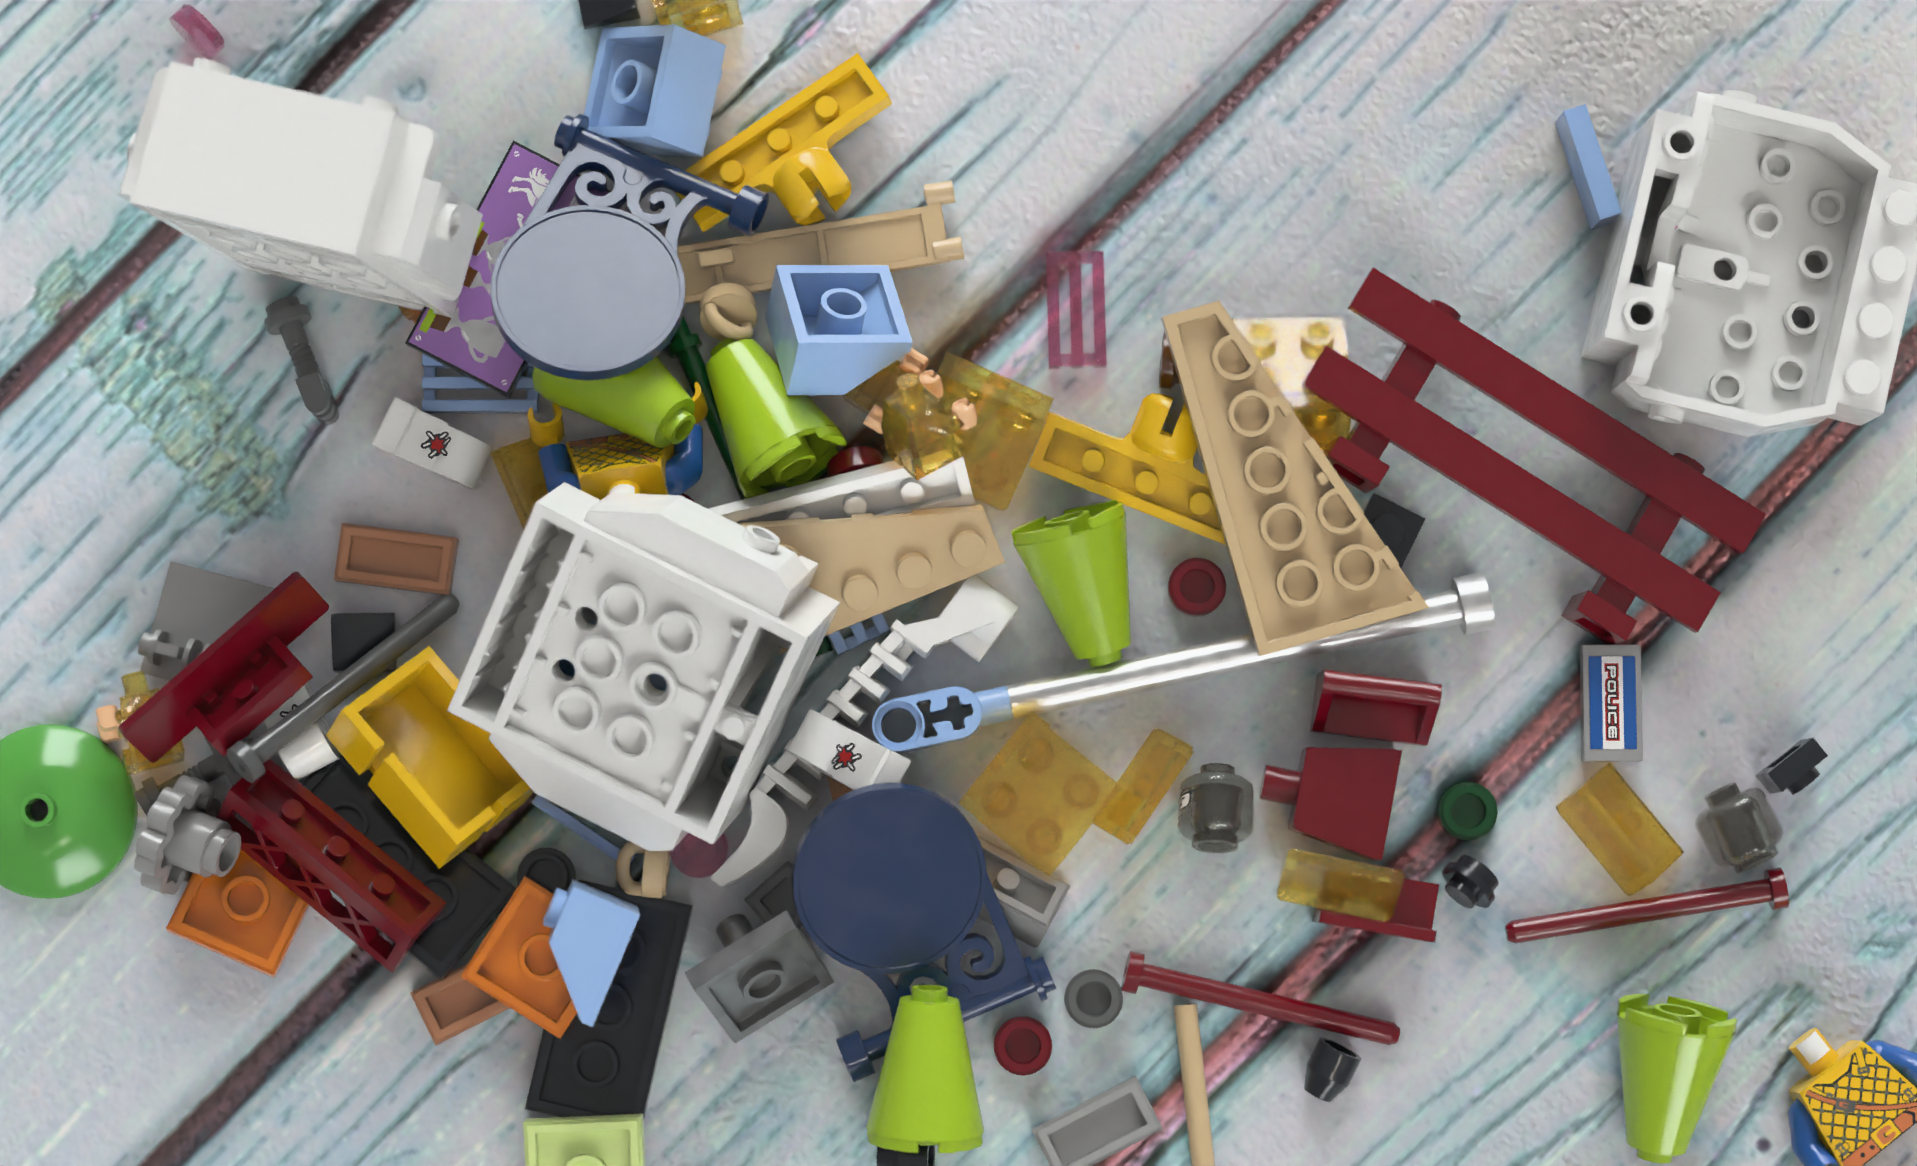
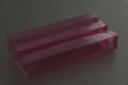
(1077, 358)

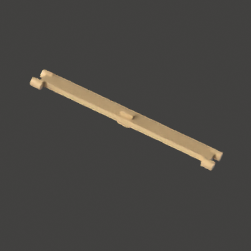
(892, 238)

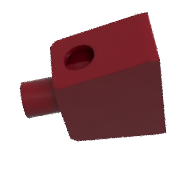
(1338, 796)

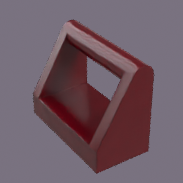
(1375, 707)

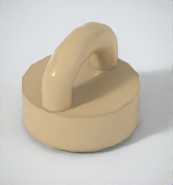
(728, 312)
(654, 874)

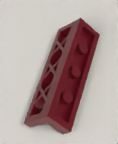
(330, 858)

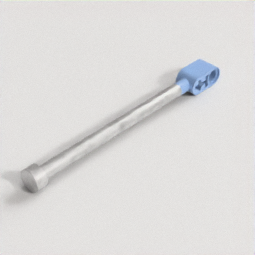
(1466, 605)

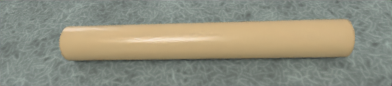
(1194, 1085)

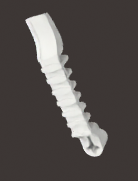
(969, 621)

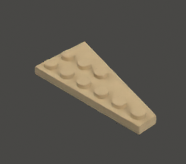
(1287, 518)
(890, 558)

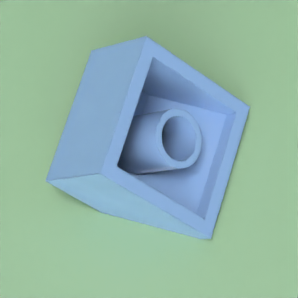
(655, 88)
(834, 326)
(588, 942)

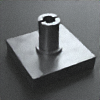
(757, 973)

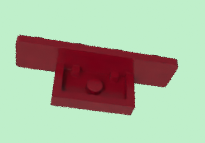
(234, 679)

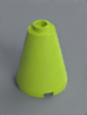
(638, 403)
(768, 433)
(1082, 576)
(1668, 1069)
(926, 1079)

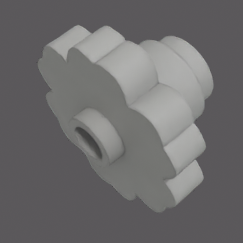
(185, 837)

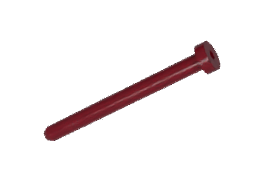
(1770, 889)
(1255, 1001)

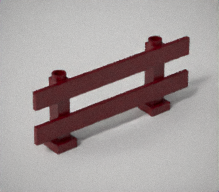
(1626, 560)

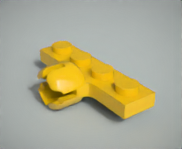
(792, 146)
(1142, 470)

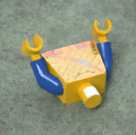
(619, 460)
(1850, 1099)

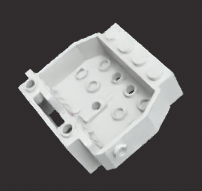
(301, 186)
(1760, 196)
(672, 599)

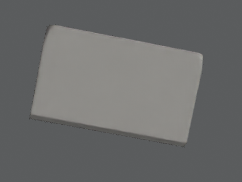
(1023, 892)

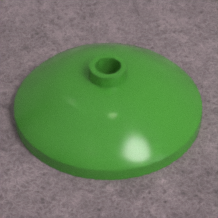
(87, 818)

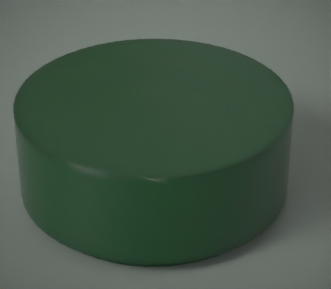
(1467, 811)

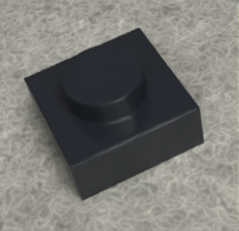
(1394, 525)
(1793, 768)

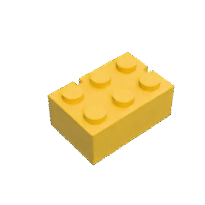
(426, 762)

